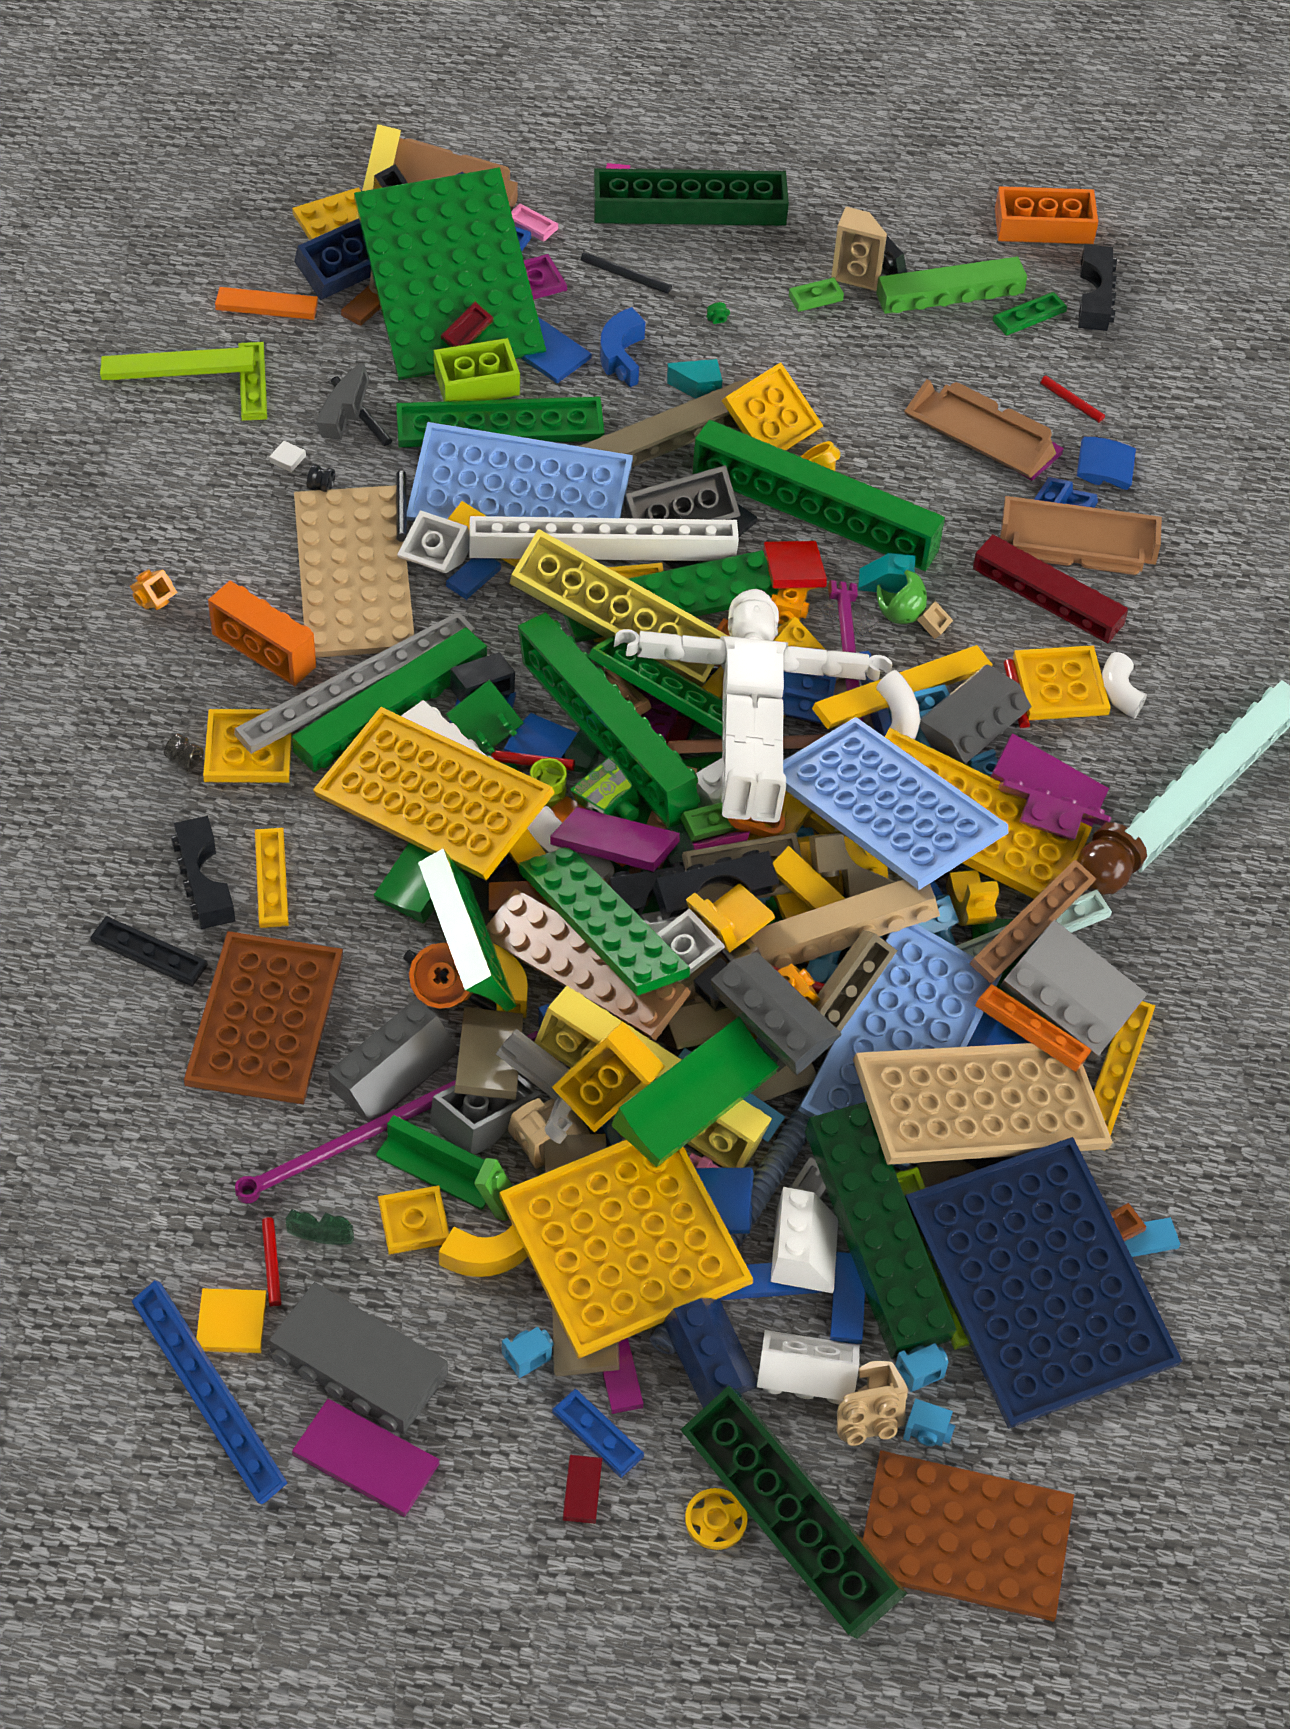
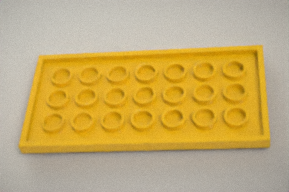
(434, 792)
(1022, 858)

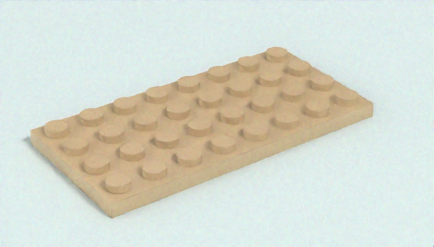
(351, 570)
(977, 1102)

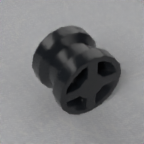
(320, 478)

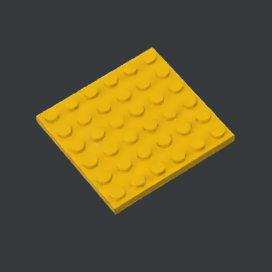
(623, 1242)

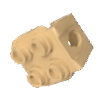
(529, 1124)
(876, 1407)

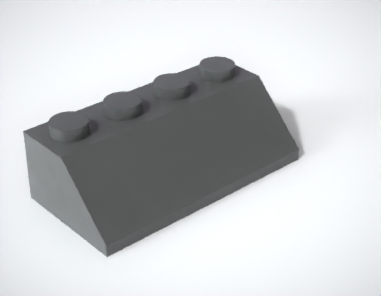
(696, 496)
(974, 714)
(774, 1011)
(392, 1061)

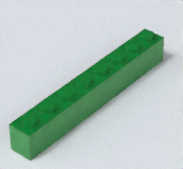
(398, 692)

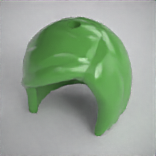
(907, 603)

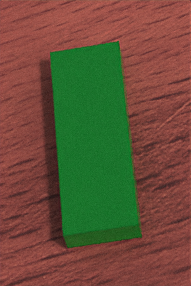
(1029, 313)

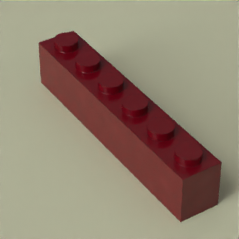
(1050, 588)

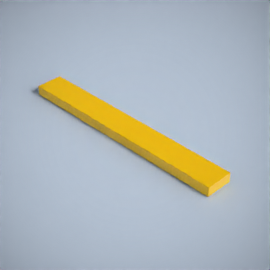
(867, 700)

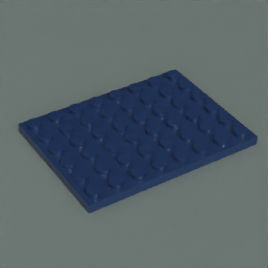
(1042, 1282)

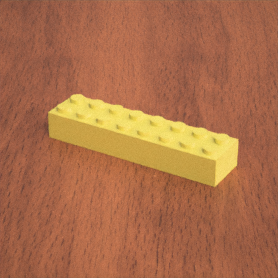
(604, 598)
(577, 1025)

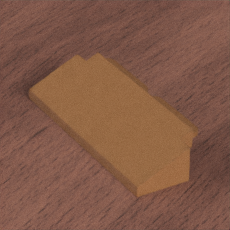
(425, 161)
(981, 426)
(1082, 535)

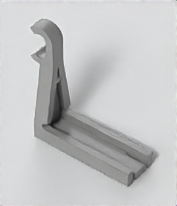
(542, 1071)

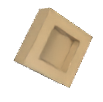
(934, 620)

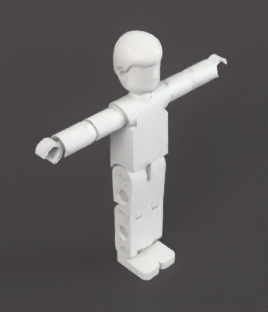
(753, 694)

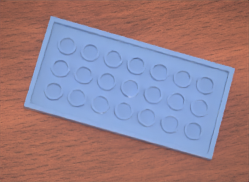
(515, 476)
(890, 803)
(916, 1003)

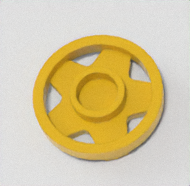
(715, 1519)

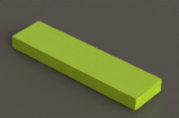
(254, 386)

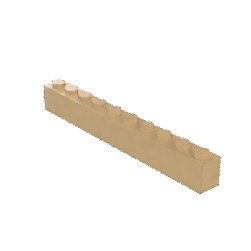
(837, 925)

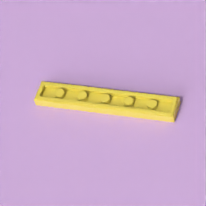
(382, 154)

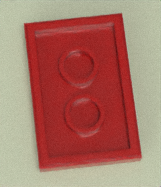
(795, 564)

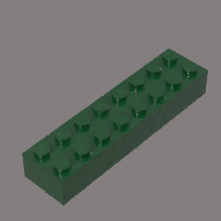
(690, 197)
(879, 1230)
(794, 1512)

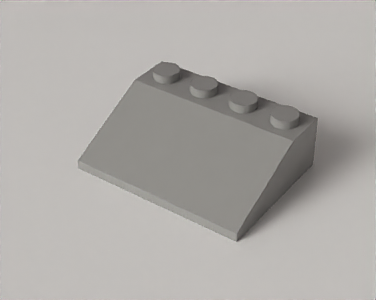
(1073, 988)

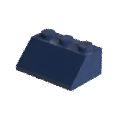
(709, 1349)

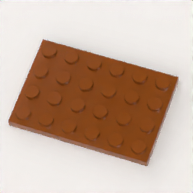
(264, 1018)
(969, 1534)

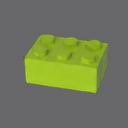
(477, 371)

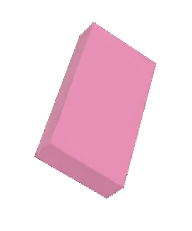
(537, 224)

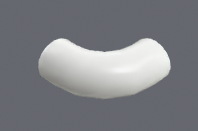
(1117, 685)
(901, 703)

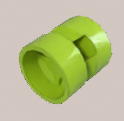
(551, 773)

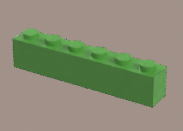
(951, 285)

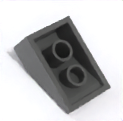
(477, 1120)

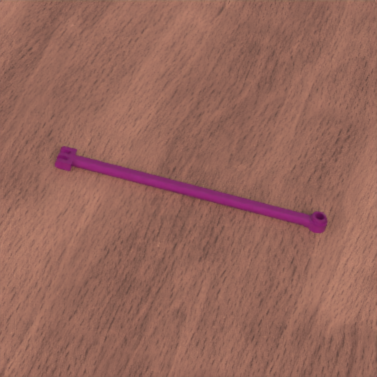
(844, 598)
(348, 1140)

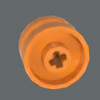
(426, 978)

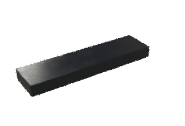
(149, 951)

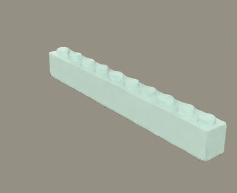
(1212, 772)

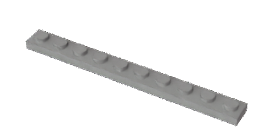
(344, 686)

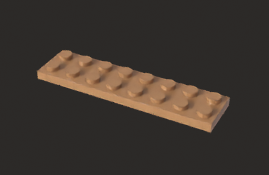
(555, 950)

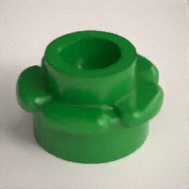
(717, 313)

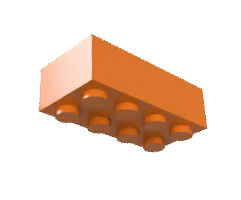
(1046, 215)
(262, 633)

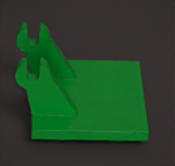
(485, 717)

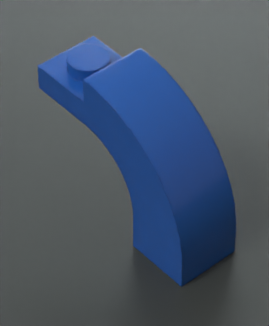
(619, 333)

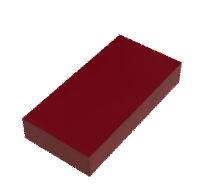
(467, 326)
(582, 1489)

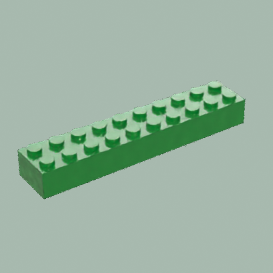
(820, 494)
(608, 719)

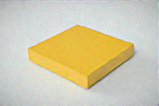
(413, 1219)
(231, 1320)

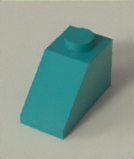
(695, 377)
(886, 572)

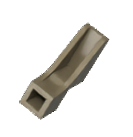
(830, 856)

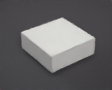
(287, 456)

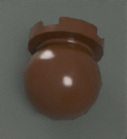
(1112, 858)

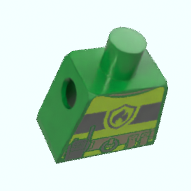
(607, 791)

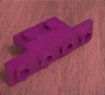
(1050, 813)

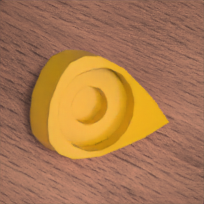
(823, 454)

